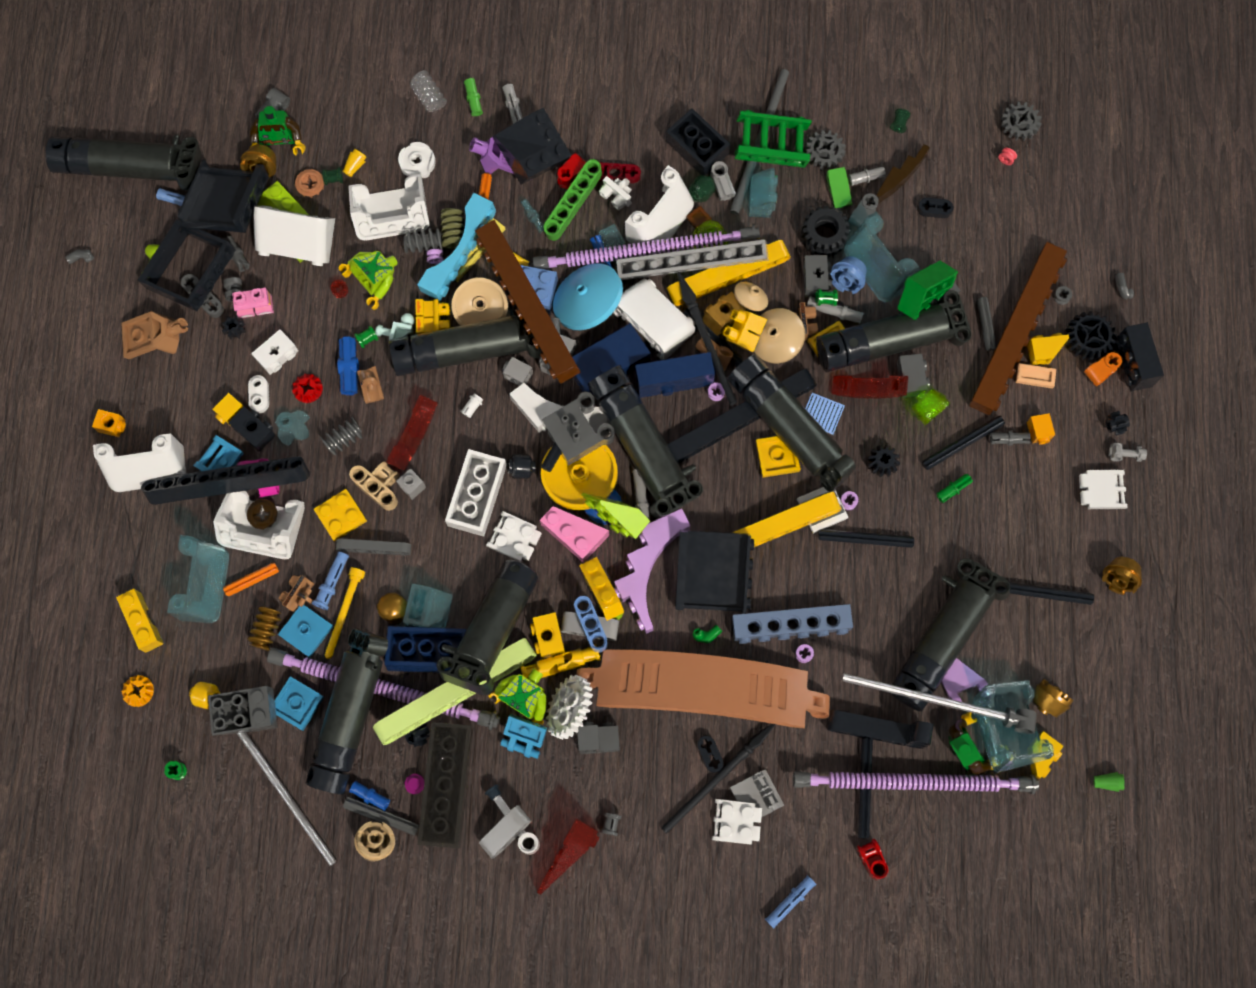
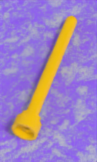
(355, 577)

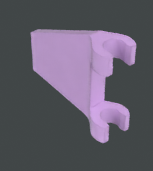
(960, 679)

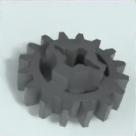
(1026, 128)
(825, 151)

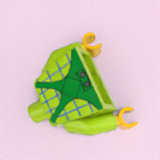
(373, 273)
(523, 695)

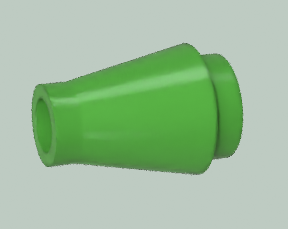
(1110, 781)

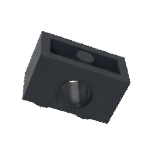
(260, 436)

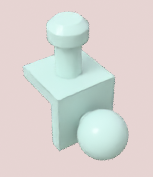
(398, 329)

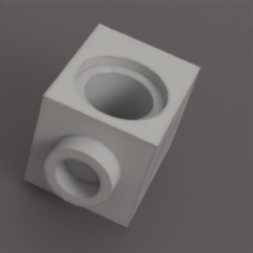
(517, 371)
(411, 484)

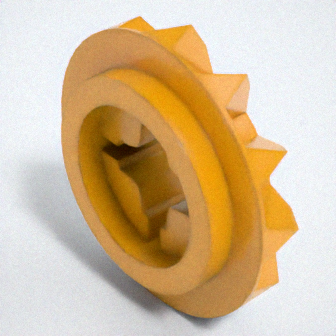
(146, 692)

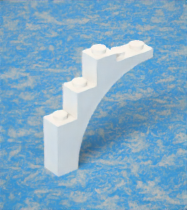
(536, 408)

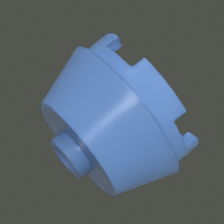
(849, 274)

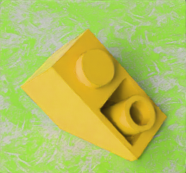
(1044, 349)
(1042, 768)

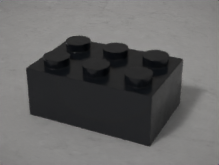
(697, 142)
(1139, 357)

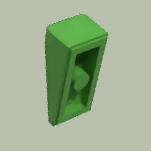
(839, 187)

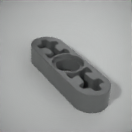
(210, 297)

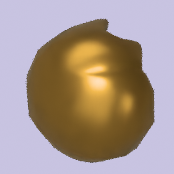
(392, 608)

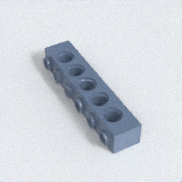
(840, 613)

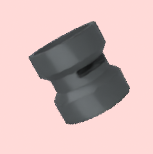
(231, 285)

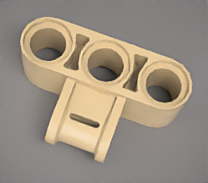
(378, 478)

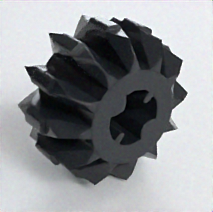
(879, 466)

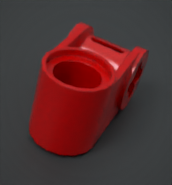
(570, 171)
(872, 858)

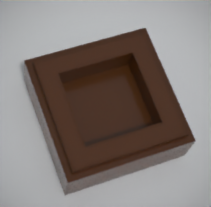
(697, 217)

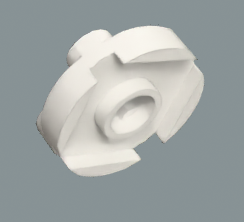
(413, 151)

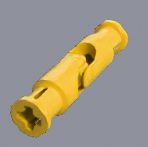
(576, 659)

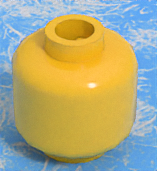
(200, 693)

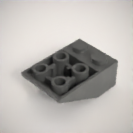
(242, 711)

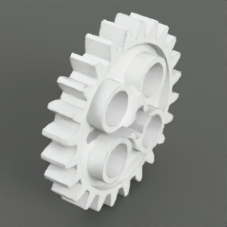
(569, 707)

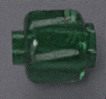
(701, 188)

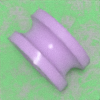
(434, 256)
(710, 391)
(844, 497)
(801, 648)

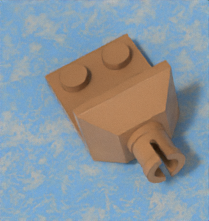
(150, 333)

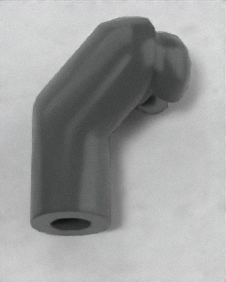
(78, 254)
(1122, 287)

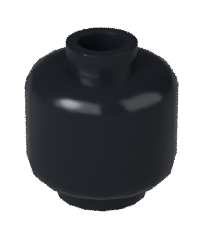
(520, 466)

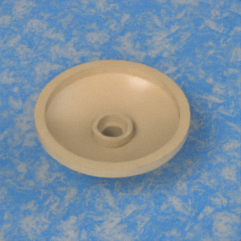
(475, 289)
(786, 341)

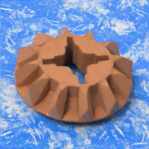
(303, 179)

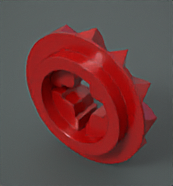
(311, 395)

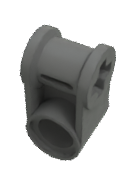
(863, 210)

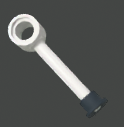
(494, 794)

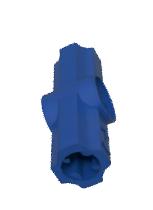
(348, 366)

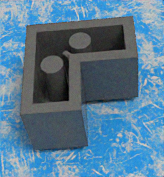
(598, 739)

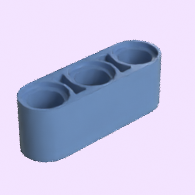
(590, 614)

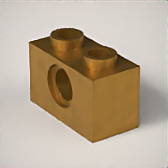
(715, 319)

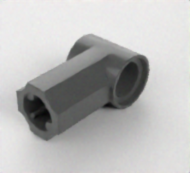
(275, 99)

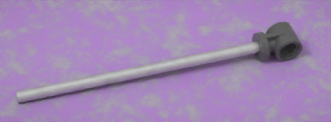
(1023, 718)
(287, 798)

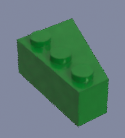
(925, 286)

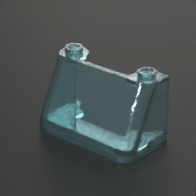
(884, 273)
(205, 583)
(1004, 745)

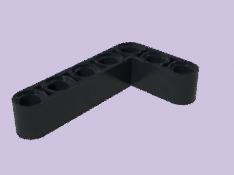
(911, 735)

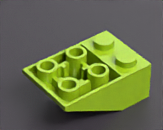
(621, 516)

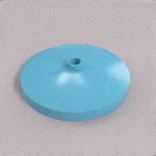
(587, 296)

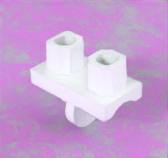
(618, 190)

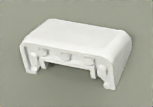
(389, 211)
(665, 216)
(293, 234)
(655, 317)
(132, 470)
(235, 531)

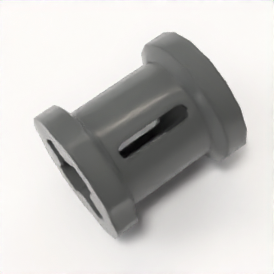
(610, 824)

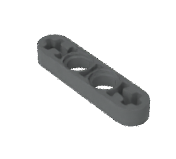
(373, 547)

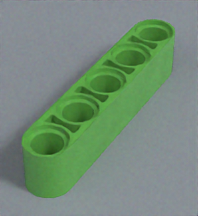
(573, 191)

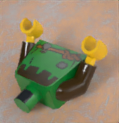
(275, 129)
(966, 747)

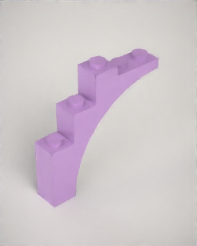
(656, 537)

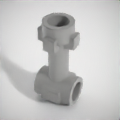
(1117, 453)

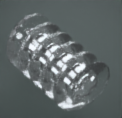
(427, 91)

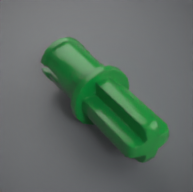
(954, 488)

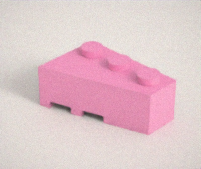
(574, 532)

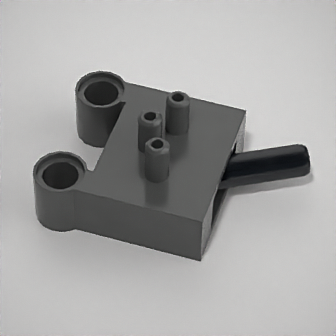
(572, 432)

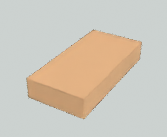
(1035, 375)

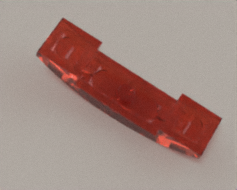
(870, 387)
(413, 433)

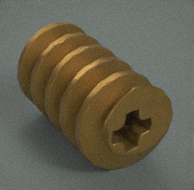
(264, 628)

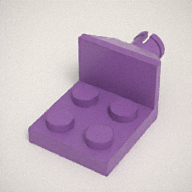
(490, 155)

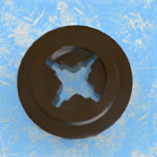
(256, 508)

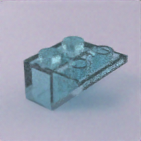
(763, 193)
(427, 607)

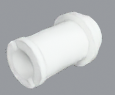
(471, 405)

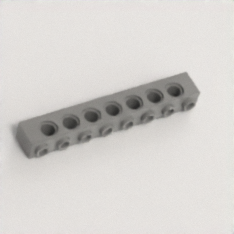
(692, 259)

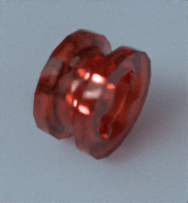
(336, 284)

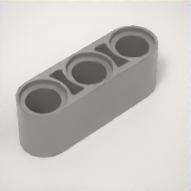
(572, 625)
(505, 832)

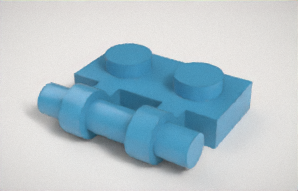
(525, 731)

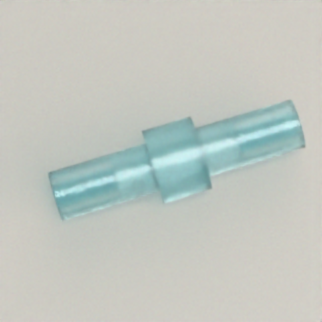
(532, 215)

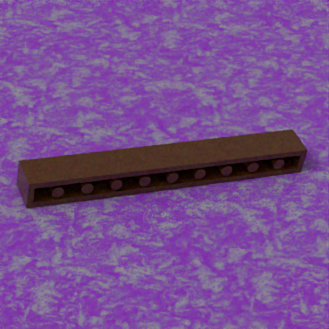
(527, 301)
(1018, 328)

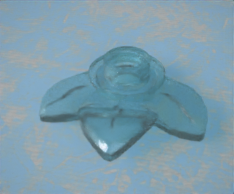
(294, 428)

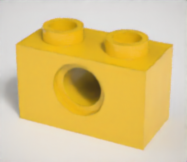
(554, 645)

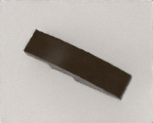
(899, 177)

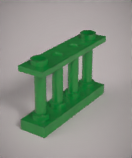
(763, 153)

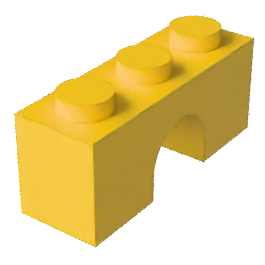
(601, 588)
(141, 627)

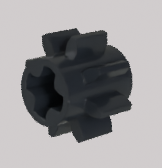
(236, 326)
(1117, 423)
(418, 736)

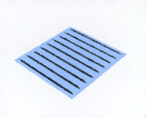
(825, 412)

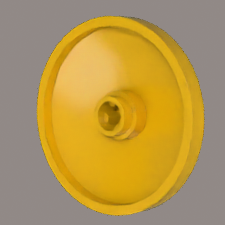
(591, 474)

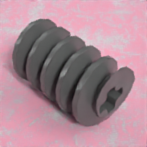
(422, 240)
(342, 436)

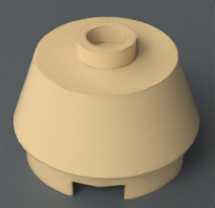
(374, 841)

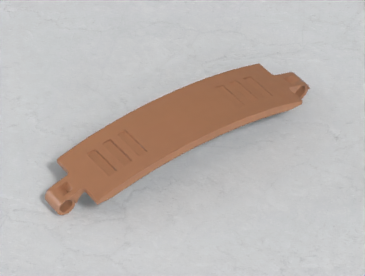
(705, 686)

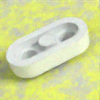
(258, 393)

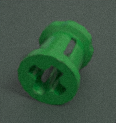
(826, 297)
(366, 336)
(169, 770)

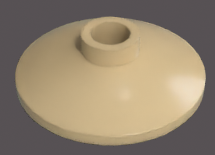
(751, 296)

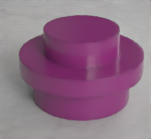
(414, 784)

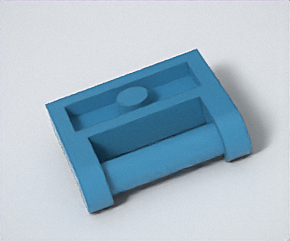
(227, 456)

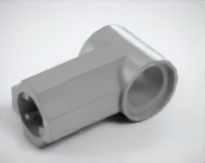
(722, 182)

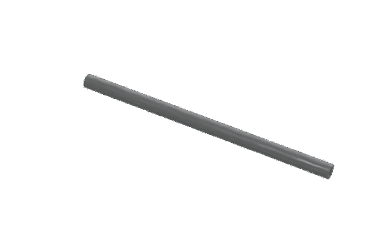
(772, 106)

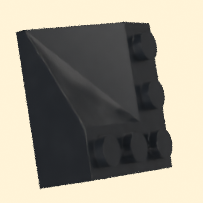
(532, 146)

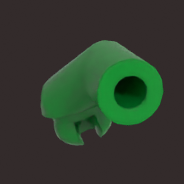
(706, 636)

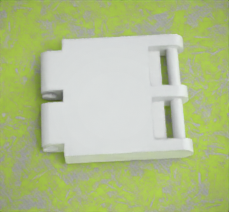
(1102, 489)
(514, 537)
(737, 822)

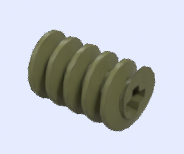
(451, 227)

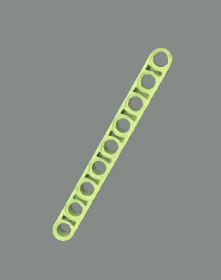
(448, 695)

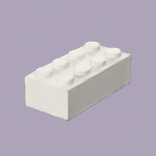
(476, 492)

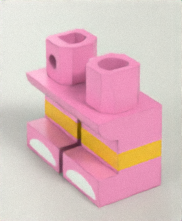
(246, 301)

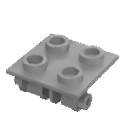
(758, 790)

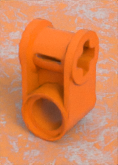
(1101, 370)

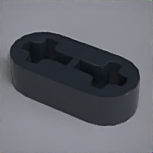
(935, 208)
(714, 752)

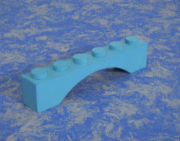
(438, 278)

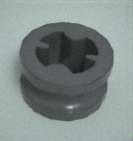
(1060, 300)

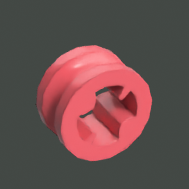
(1007, 156)

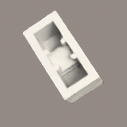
(277, 343)

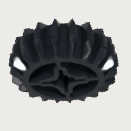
(1099, 324)

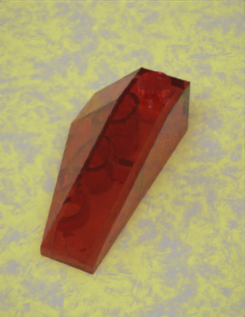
(576, 844)

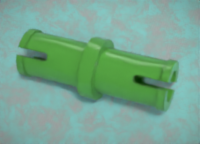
(473, 97)

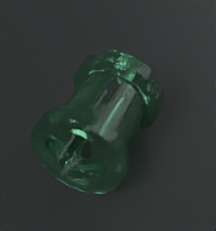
(900, 121)
(332, 176)

